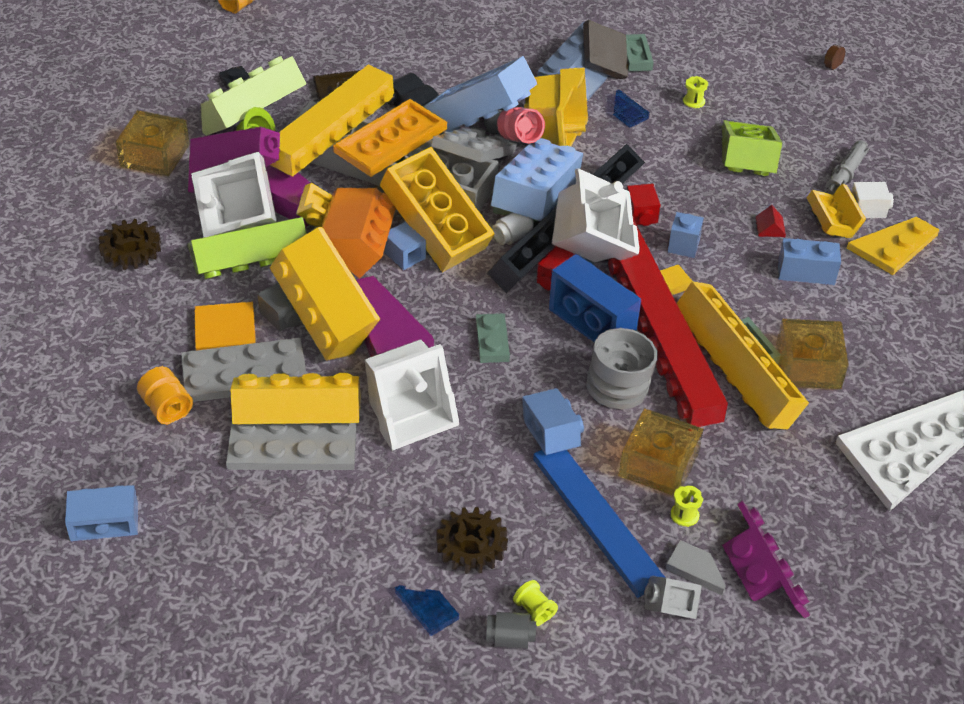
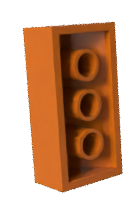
(359, 226)

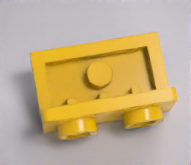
(314, 204)
(837, 212)

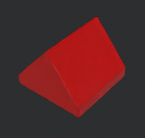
(770, 223)

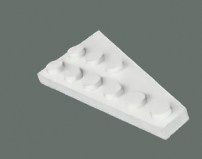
(906, 447)

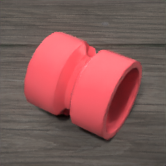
(521, 125)

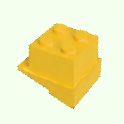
(562, 104)

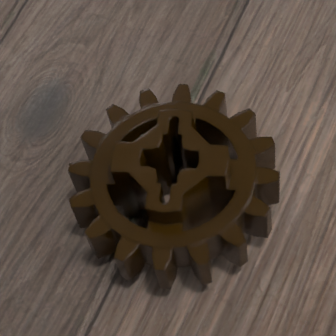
(129, 244)
(471, 540)

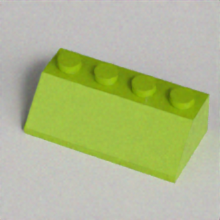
(244, 247)

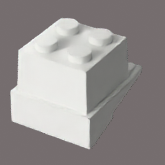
(234, 195)
(595, 219)
(411, 393)

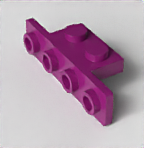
(758, 565)

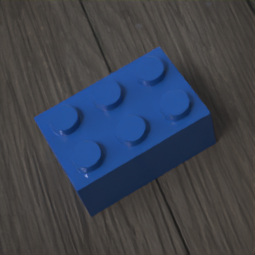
(591, 299)

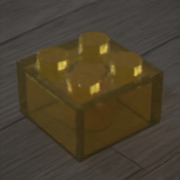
(152, 143)
(813, 353)
(660, 452)

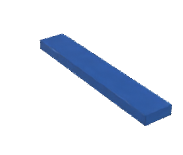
(598, 519)

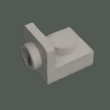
(672, 597)

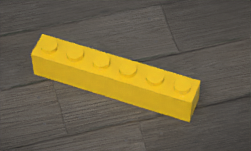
(332, 118)
(741, 357)

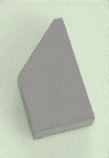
(696, 566)

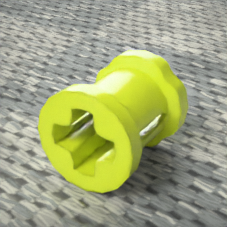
(692, 92)
(690, 509)
(535, 602)

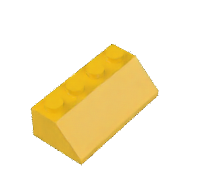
(324, 294)
(295, 399)

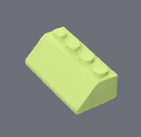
(259, 90)

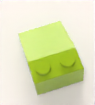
(750, 147)

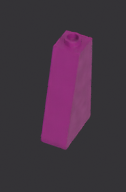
(220, 148)
(286, 192)
(395, 325)

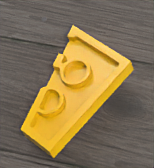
(895, 244)

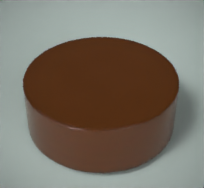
(834, 56)

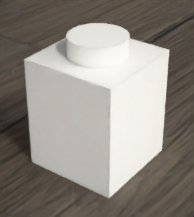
(873, 198)

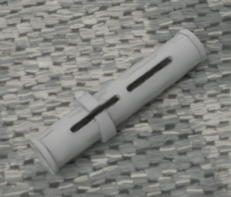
(845, 171)

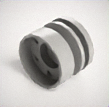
(621, 368)

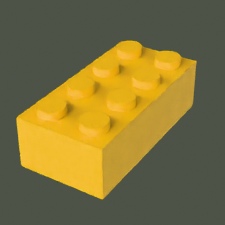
(437, 208)

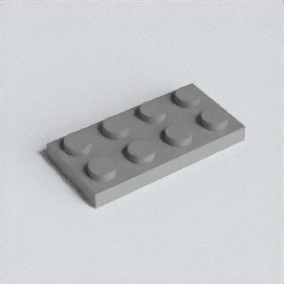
(474, 144)
(211, 371)
(292, 446)

